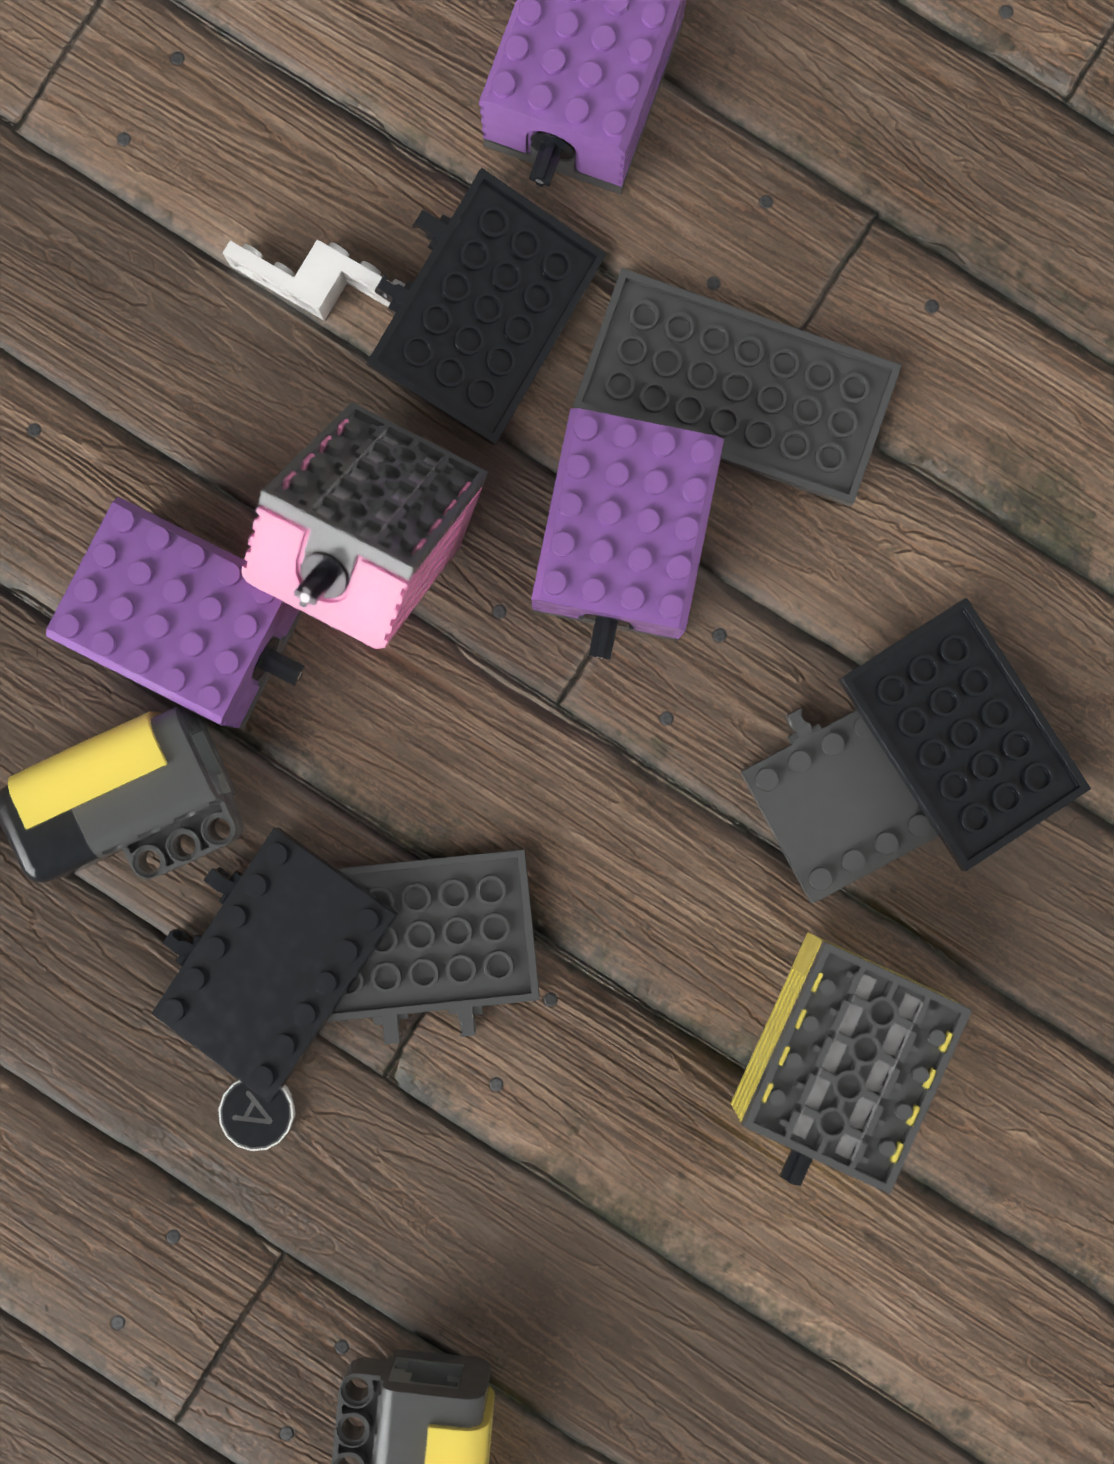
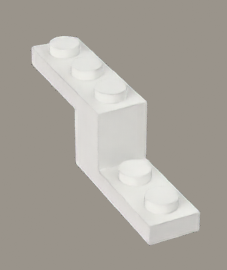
(316, 282)

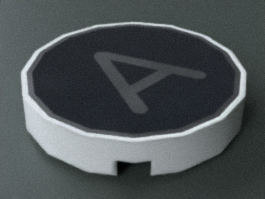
(252, 1120)

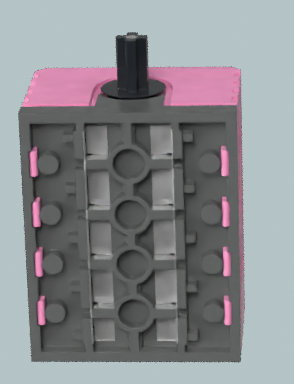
(361, 524)

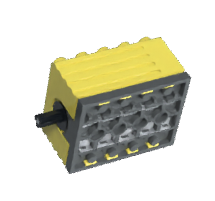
(848, 1064)

